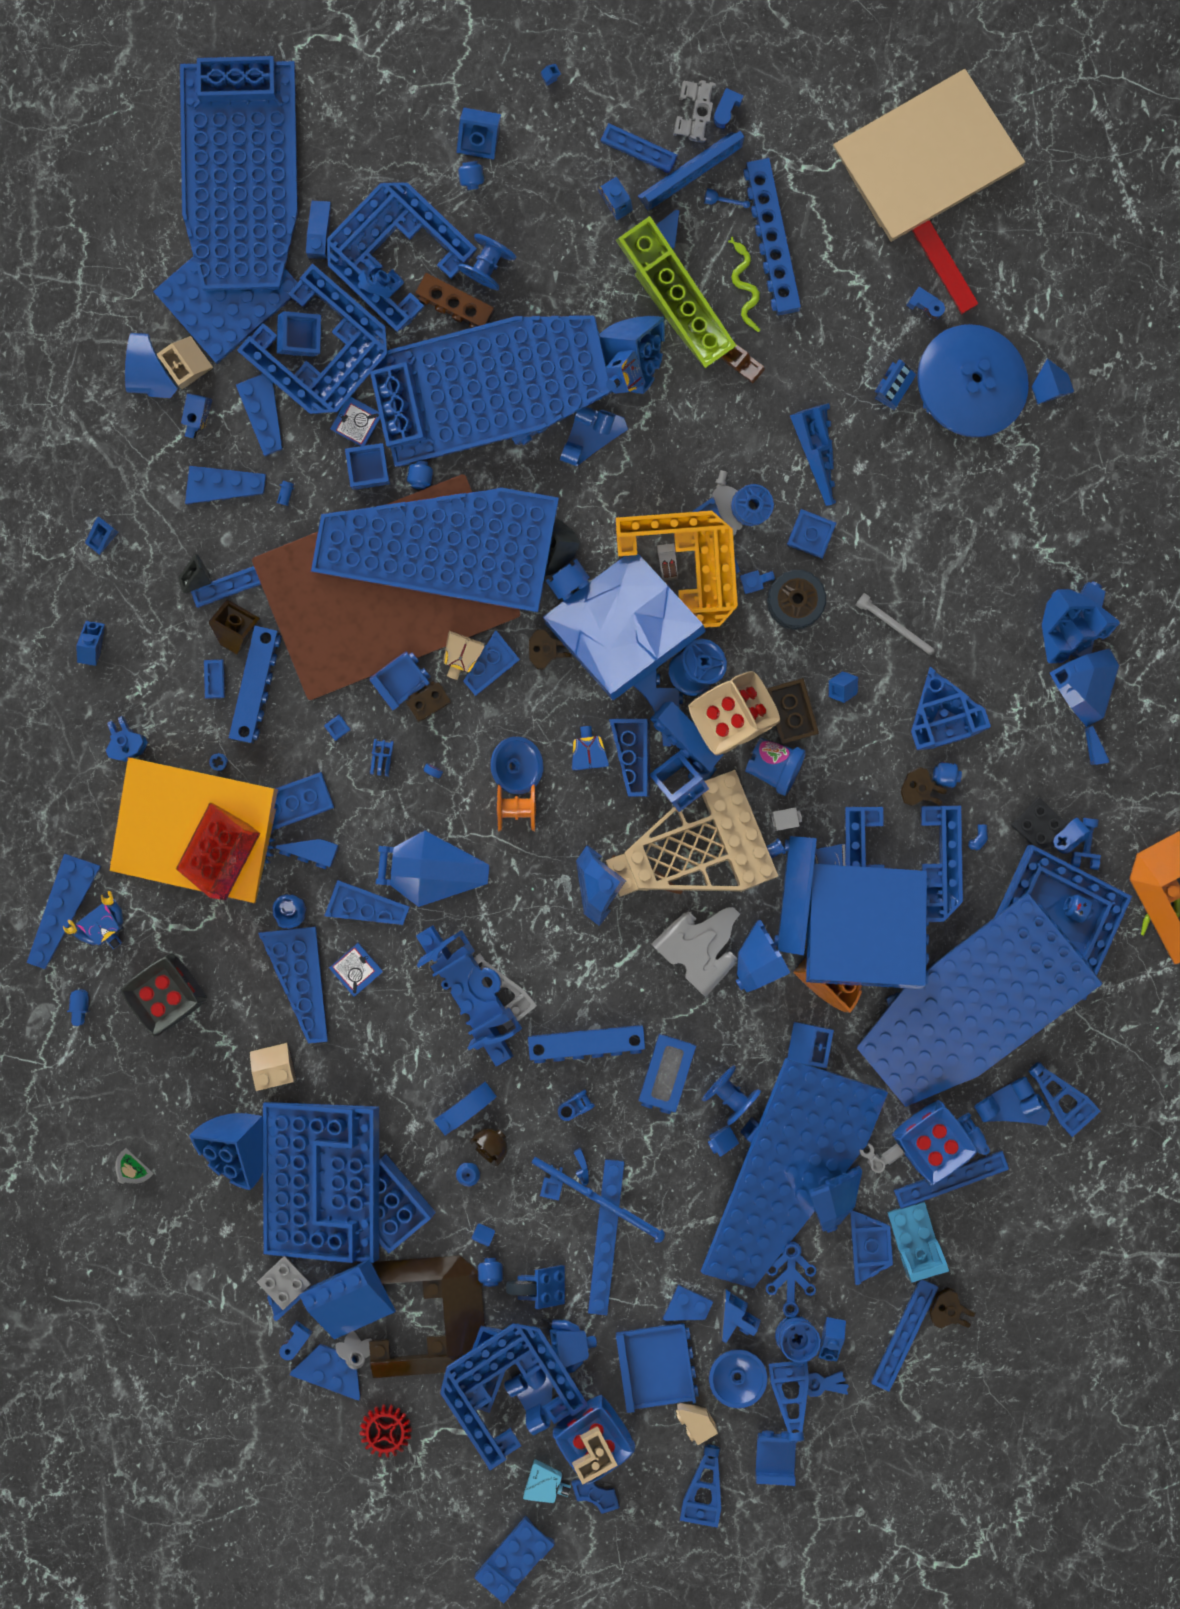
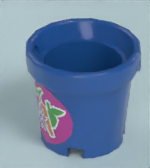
(775, 764)

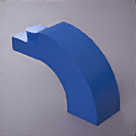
(465, 1108)

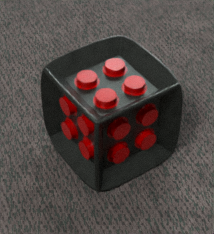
(163, 994)

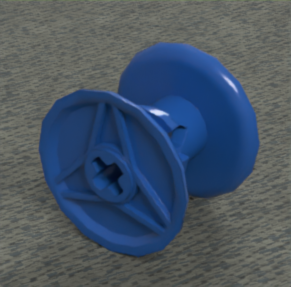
(487, 261)
(697, 667)
(731, 1095)

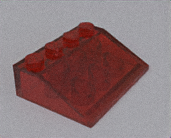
(217, 852)

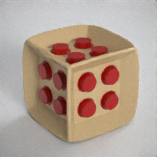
(734, 713)

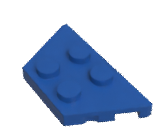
(870, 1246)
(329, 1371)

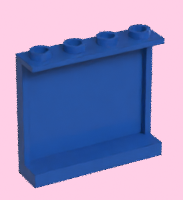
(656, 1366)

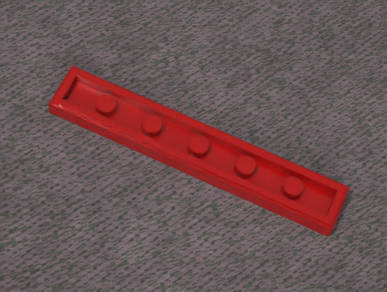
(945, 267)

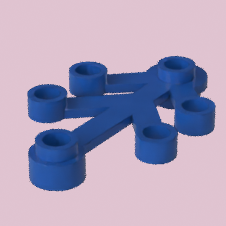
(791, 1275)

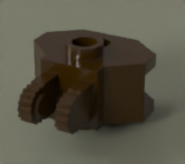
(547, 649)
(922, 788)
(950, 1310)

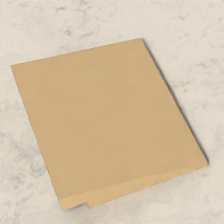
(928, 155)

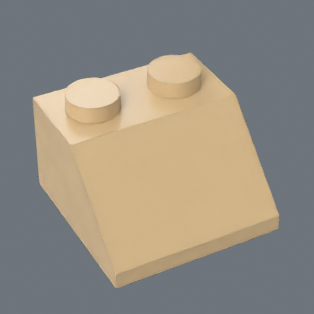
(272, 1067)

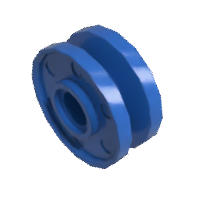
(741, 509)

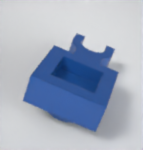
(551, 1187)

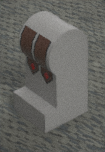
(667, 561)

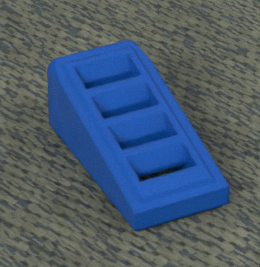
(1096, 751)

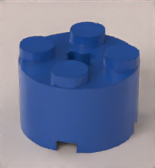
(568, 579)

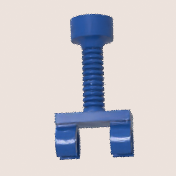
(1095, 859)

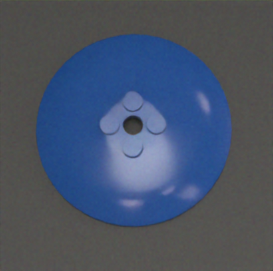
(952, 393)

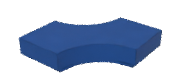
(603, 1498)

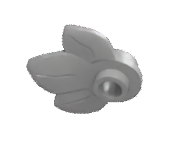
(353, 1348)

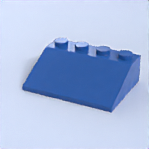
(400, 1206)
(348, 1300)

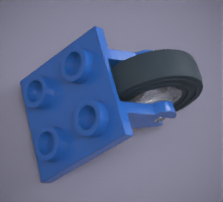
(546, 1283)

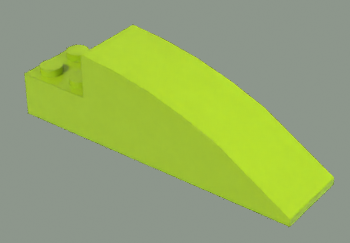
(675, 292)

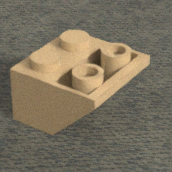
(184, 361)
(698, 1422)

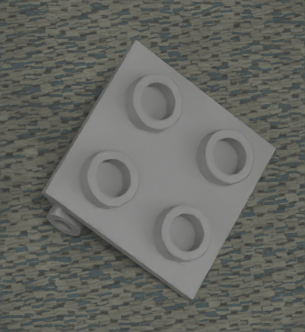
(283, 1282)

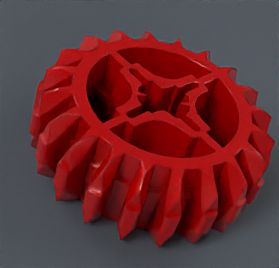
(380, 1425)

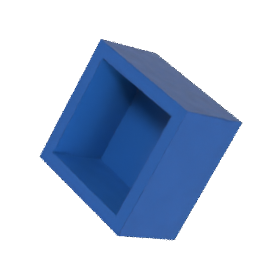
(298, 334)
(367, 466)

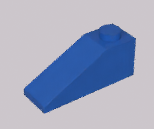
(318, 230)

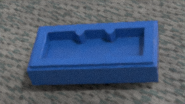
(214, 679)

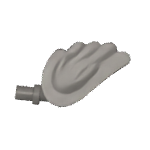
(723, 497)

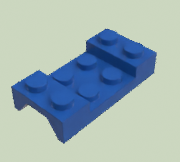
(513, 1559)

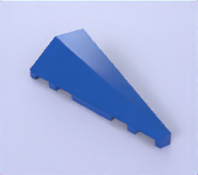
(812, 431)

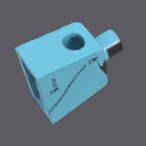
(544, 1483)

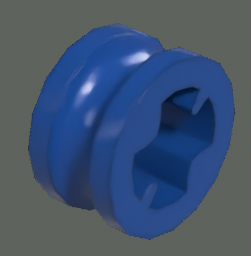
(216, 756)

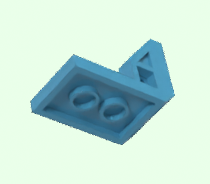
(917, 1242)

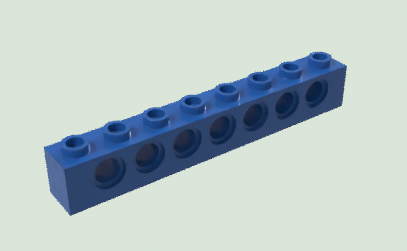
(763, 170)

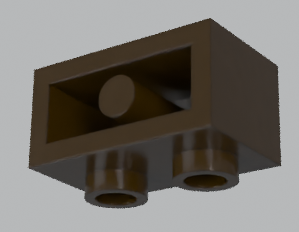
(428, 701)

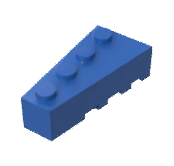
(633, 750)

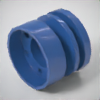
(808, 1339)

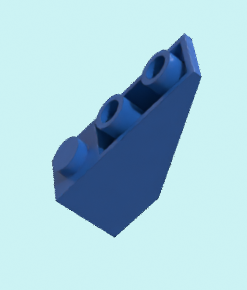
(315, 850)

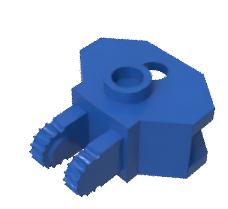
(125, 740)

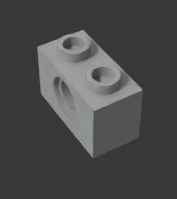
(786, 819)

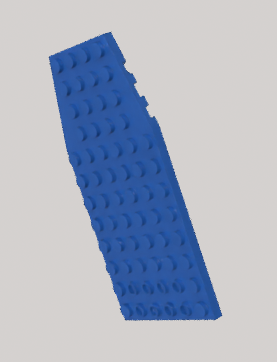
(239, 169)
(487, 384)
(978, 1003)

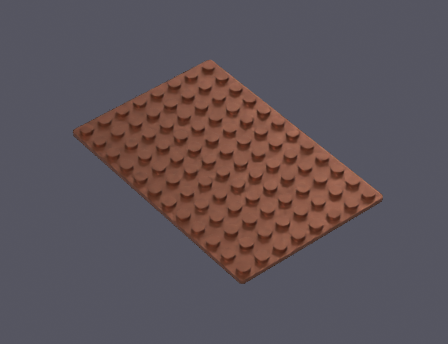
(354, 628)

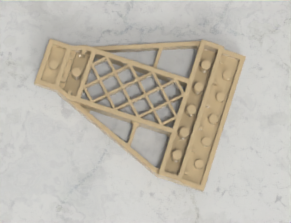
(738, 838)

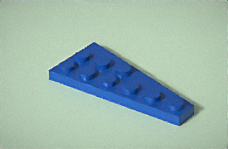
(299, 971)

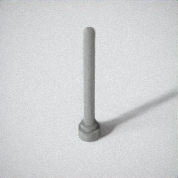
(865, 603)

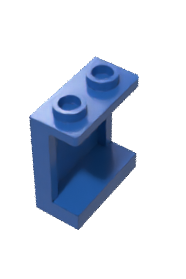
(400, 679)

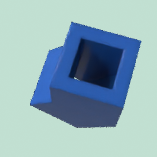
(550, 74)

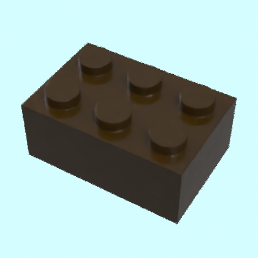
(794, 711)

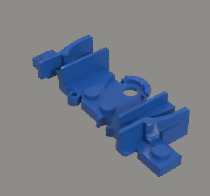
(467, 989)

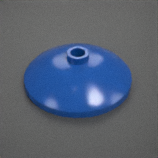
(525, 761)
(741, 1391)

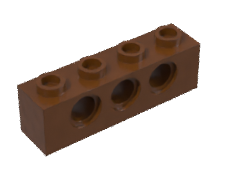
(432, 284)

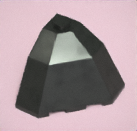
(562, 548)

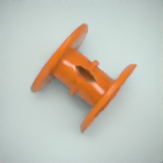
(516, 808)

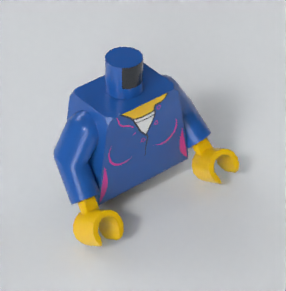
(100, 924)

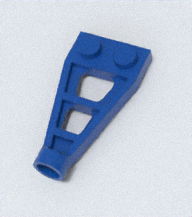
(1079, 1115)
(791, 1372)
(700, 1512)

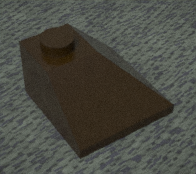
(233, 626)

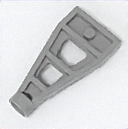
(522, 1002)

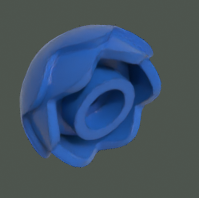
(469, 1168)

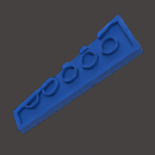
(67, 894)

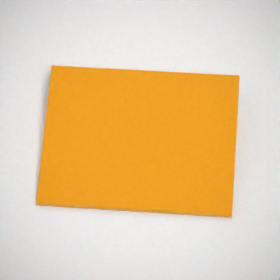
(162, 812)

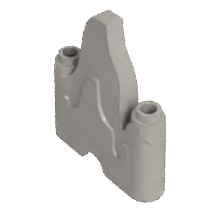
(698, 946)

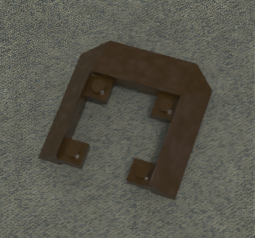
(463, 1309)

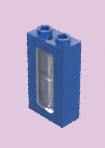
(666, 1073)

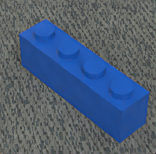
(685, 735)

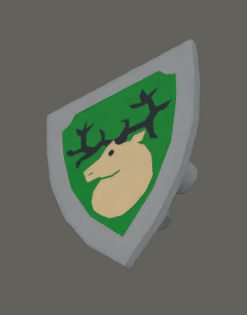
(131, 1169)

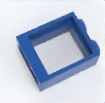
(680, 798)

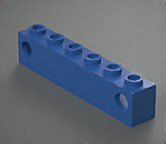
(254, 684)
(586, 1043)

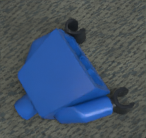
(569, 1343)

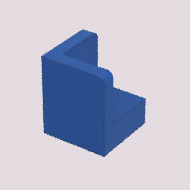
(843, 687)

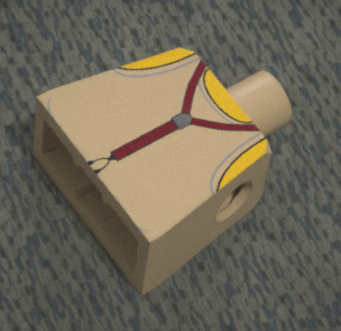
(461, 653)

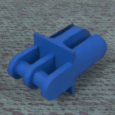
(383, 744)
(78, 1006)

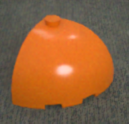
(838, 995)

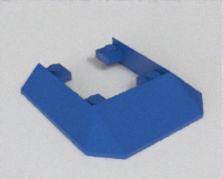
(371, 223)
(362, 352)
(945, 878)
(465, 1391)

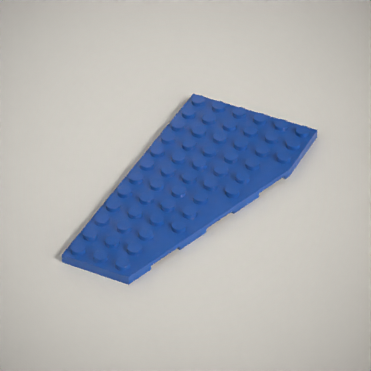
(456, 546)
(803, 1139)

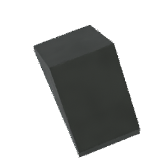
(194, 575)

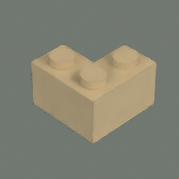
(599, 1457)

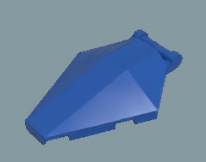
(430, 869)

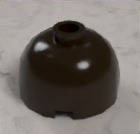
(490, 1145)

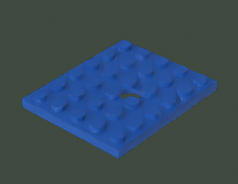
(220, 317)

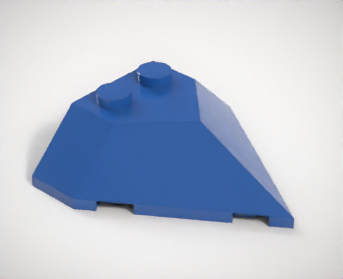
(945, 714)

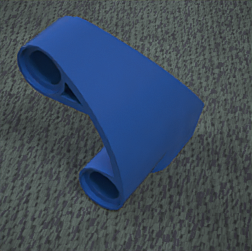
(144, 370)
(590, 433)
(1015, 1104)
(534, 1394)

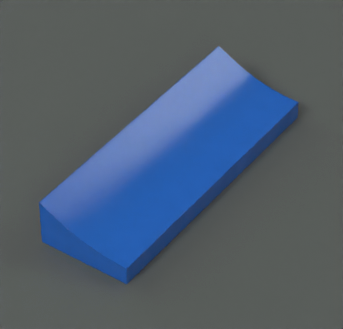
(691, 170)

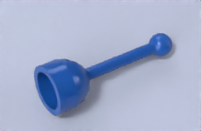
(712, 197)

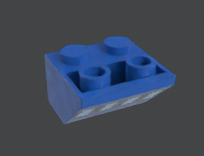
(895, 386)

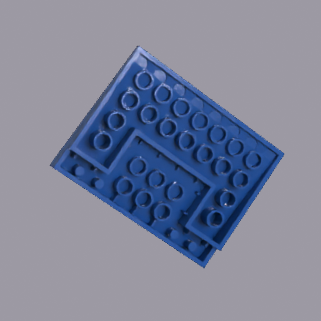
(321, 1181)

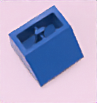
(810, 1044)

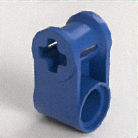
(1073, 835)
(576, 1105)

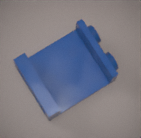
(775, 1459)

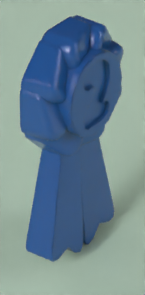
(819, 1384)

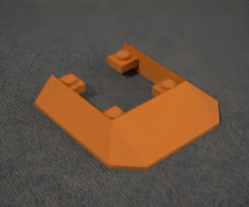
(1157, 886)

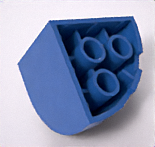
(637, 334)
(232, 1147)

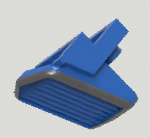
(734, 1315)

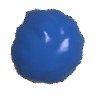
(289, 911)

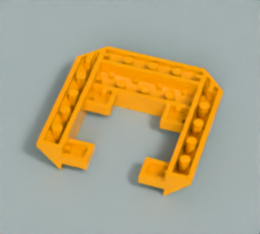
(713, 551)

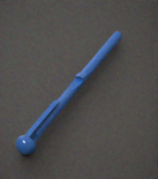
(659, 1235)

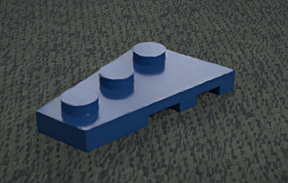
(491, 664)

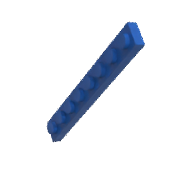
(605, 1239)

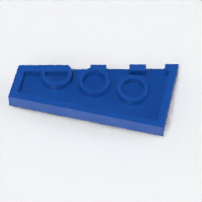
(260, 405)
(359, 904)

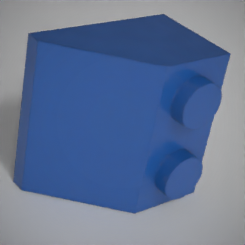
(478, 133)

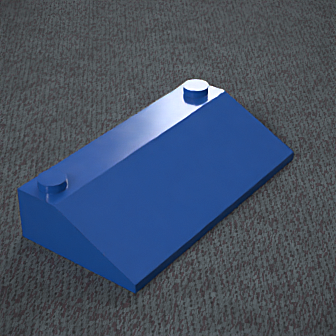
(796, 895)

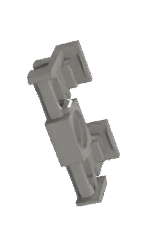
(697, 125)

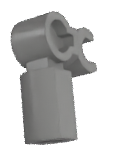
(878, 1164)

